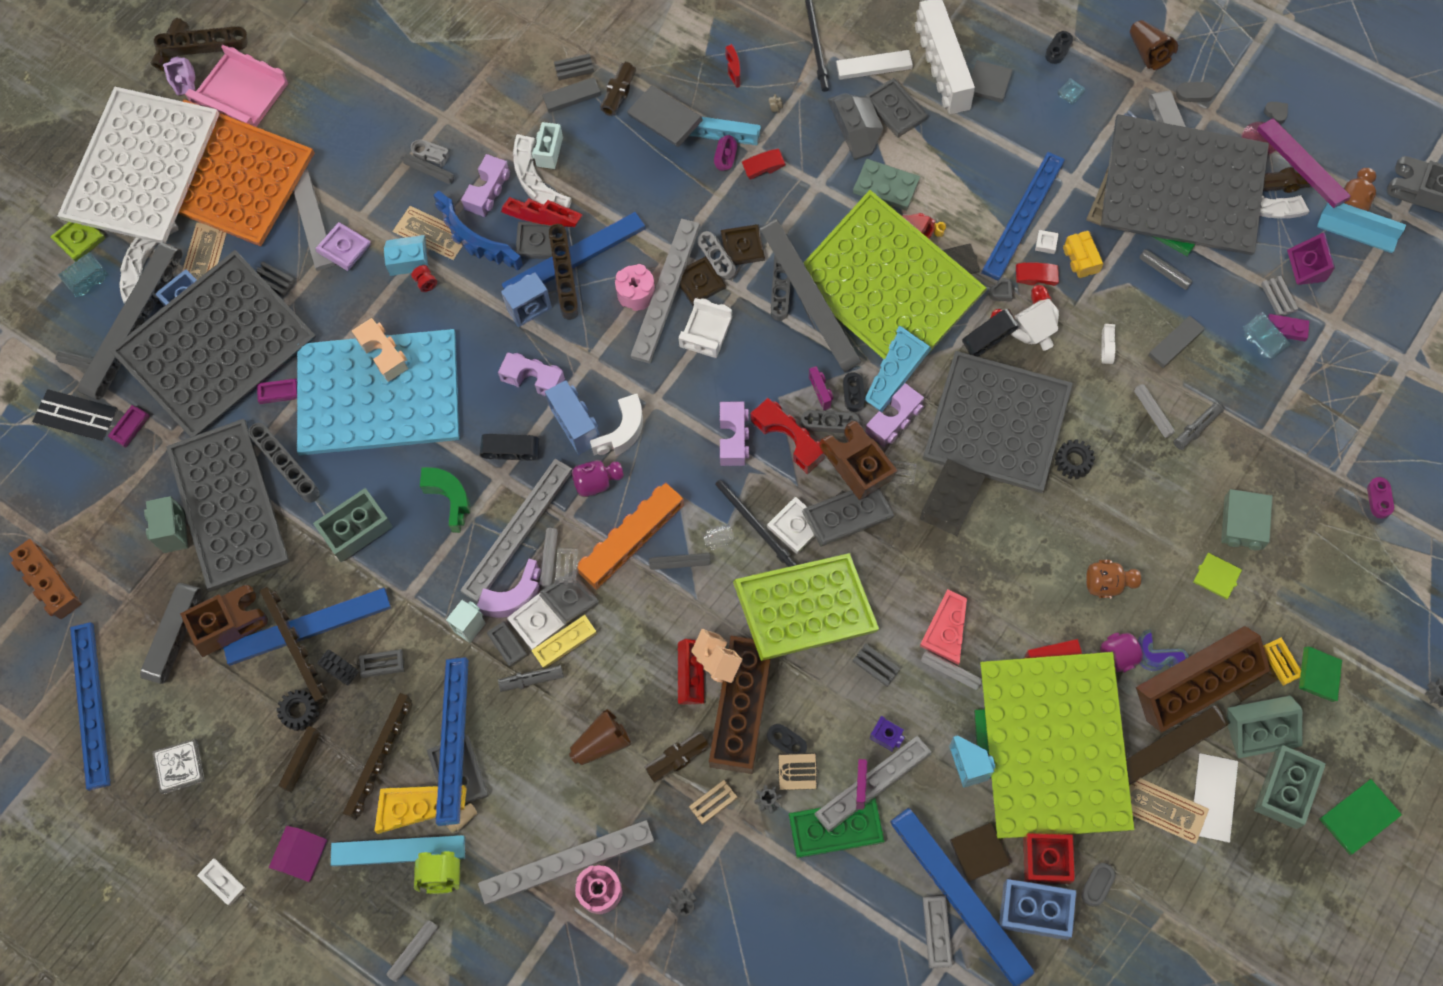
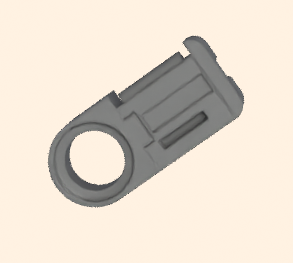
(431, 152)

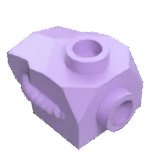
(180, 75)

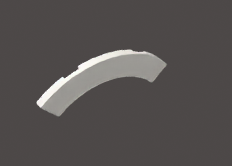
(528, 176)
(1283, 207)
(134, 262)

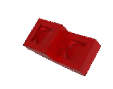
(733, 65)
(766, 161)
(1037, 273)

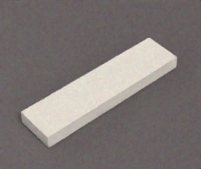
(874, 64)

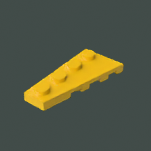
(407, 806)

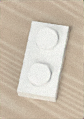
(221, 882)

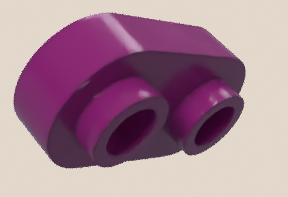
(725, 153)
(1380, 496)

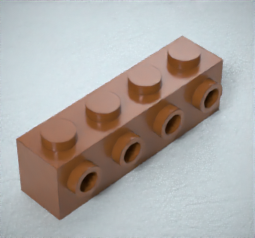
(45, 579)

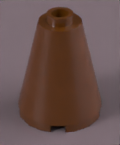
(1153, 44)
(600, 739)

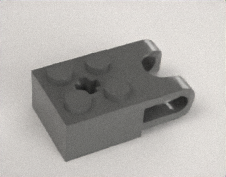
(1422, 183)

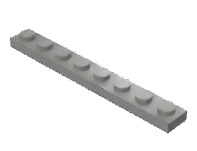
(665, 291)
(517, 530)
(565, 862)

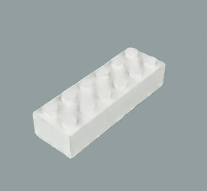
(944, 56)

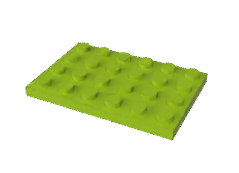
(805, 606)

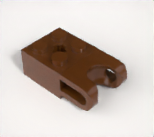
(859, 460)
(223, 620)

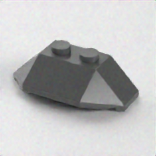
(857, 123)

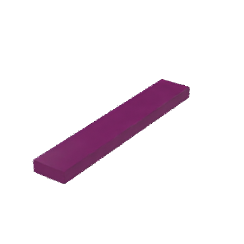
(1303, 163)

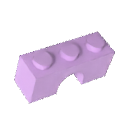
(480, 199)
(517, 367)
(885, 428)
(734, 450)

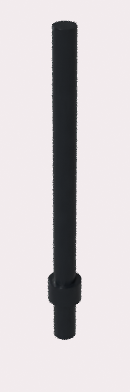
(822, 73)
(782, 554)

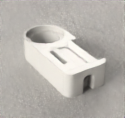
(1108, 344)

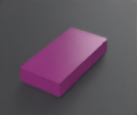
(277, 391)
(128, 426)
(861, 784)

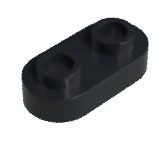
(1059, 45)
(853, 393)
(787, 741)

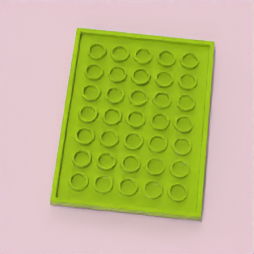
(887, 275)
(1056, 745)

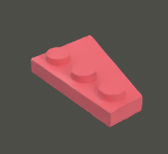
(946, 628)

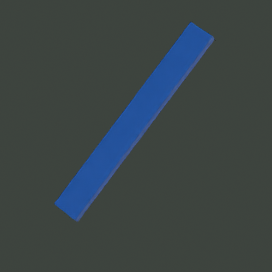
(1023, 216)
(587, 248)
(308, 626)
(90, 706)
(452, 742)

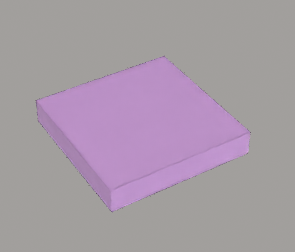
(343, 246)

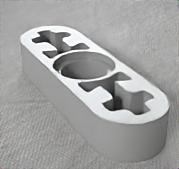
(709, 251)

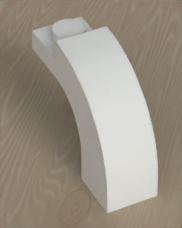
(627, 432)

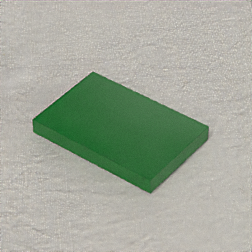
(1360, 817)

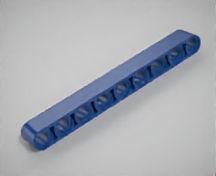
(962, 898)

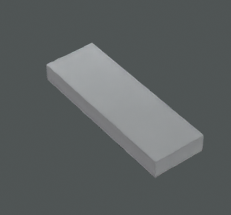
(937, 932)

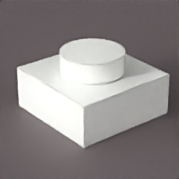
(1046, 242)

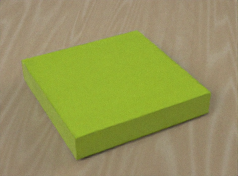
(77, 239)

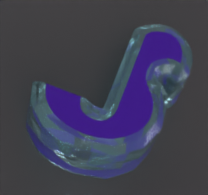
(1157, 659)

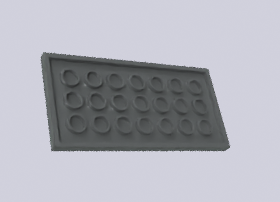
(227, 505)

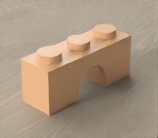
(372, 337)
(715, 658)

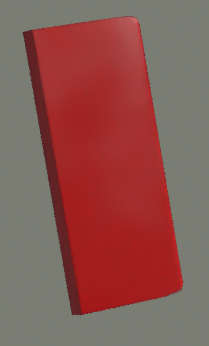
(689, 675)

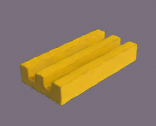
(1276, 667)

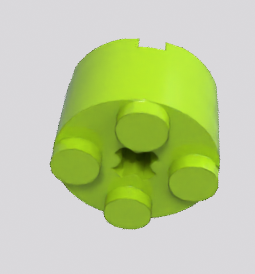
(437, 872)

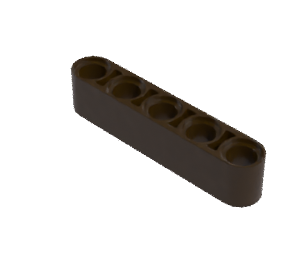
(193, 47)
(560, 263)

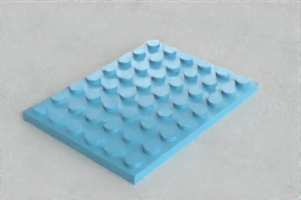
(352, 406)

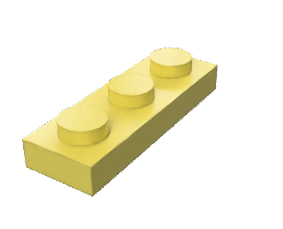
(564, 642)

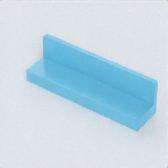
(717, 128)
(1361, 226)

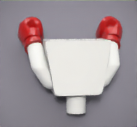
(1037, 320)

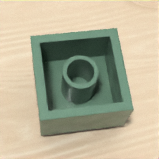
(166, 524)

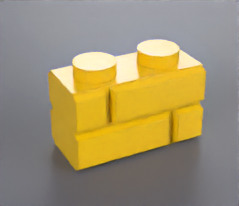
(1083, 254)

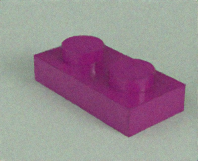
(1291, 327)
(818, 382)

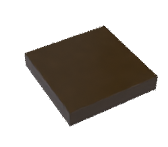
(743, 244)
(700, 280)
(979, 852)

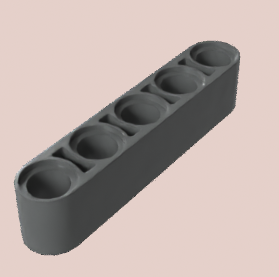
(279, 455)
(169, 634)

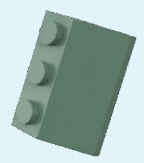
(1265, 726)

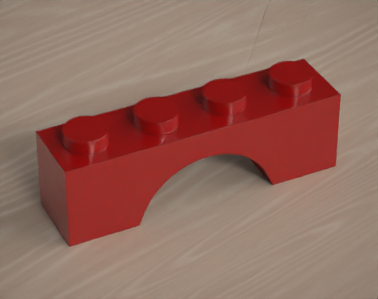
(770, 418)

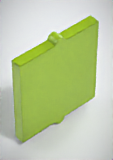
(1217, 576)

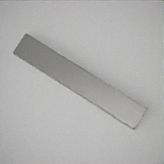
(311, 219)
(876, 782)

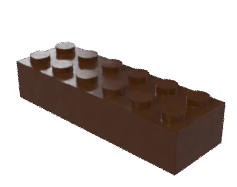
(1203, 678)
(740, 711)

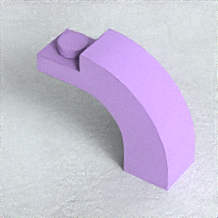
(506, 603)

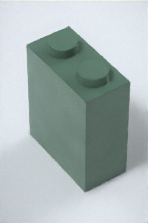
(1246, 519)

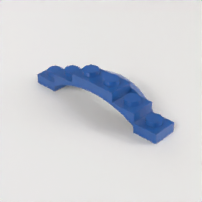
(473, 242)

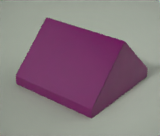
(1311, 260)
(298, 853)

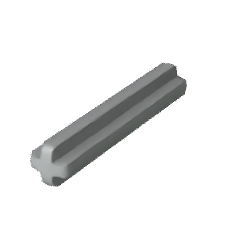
(1154, 411)
(548, 557)
(951, 670)
(412, 951)

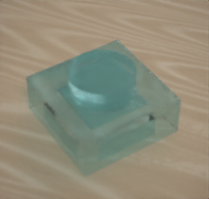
(1071, 91)

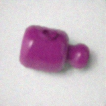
(595, 477)
(1125, 650)

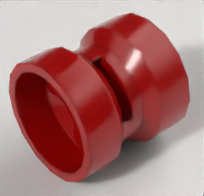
(424, 278)

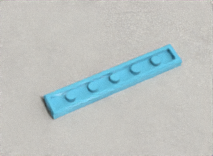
(394, 850)

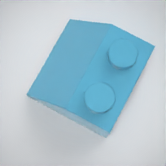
(405, 254)
(971, 762)

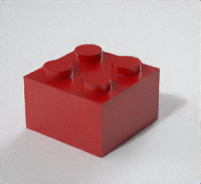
(1048, 858)

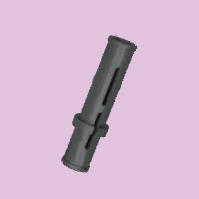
(1183, 440)
(530, 678)

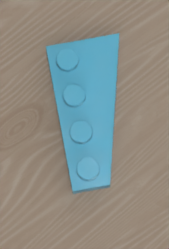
(901, 361)

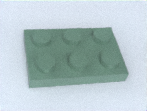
(888, 183)

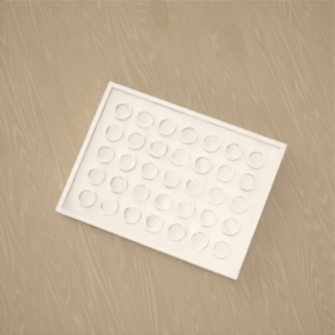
(139, 165)

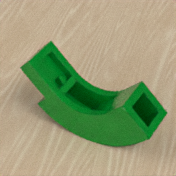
(443, 483)

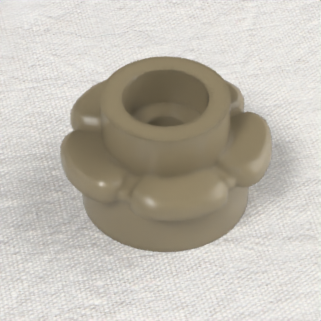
(775, 103)

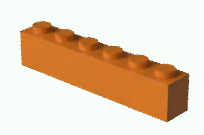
(630, 536)

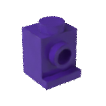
(878, 734)

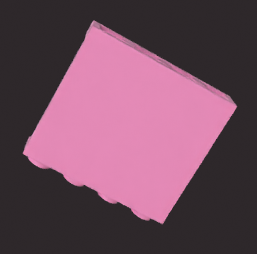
(240, 87)

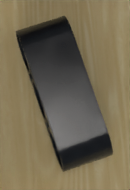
(990, 333)
(509, 447)

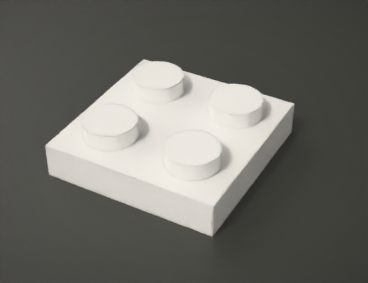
(792, 526)
(535, 622)

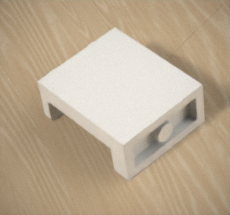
(706, 328)

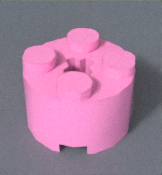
(635, 287)
(586, 885)

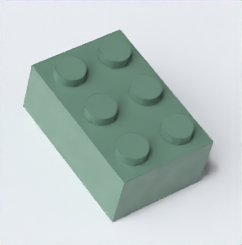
(353, 525)
(1290, 787)

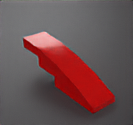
(546, 214)

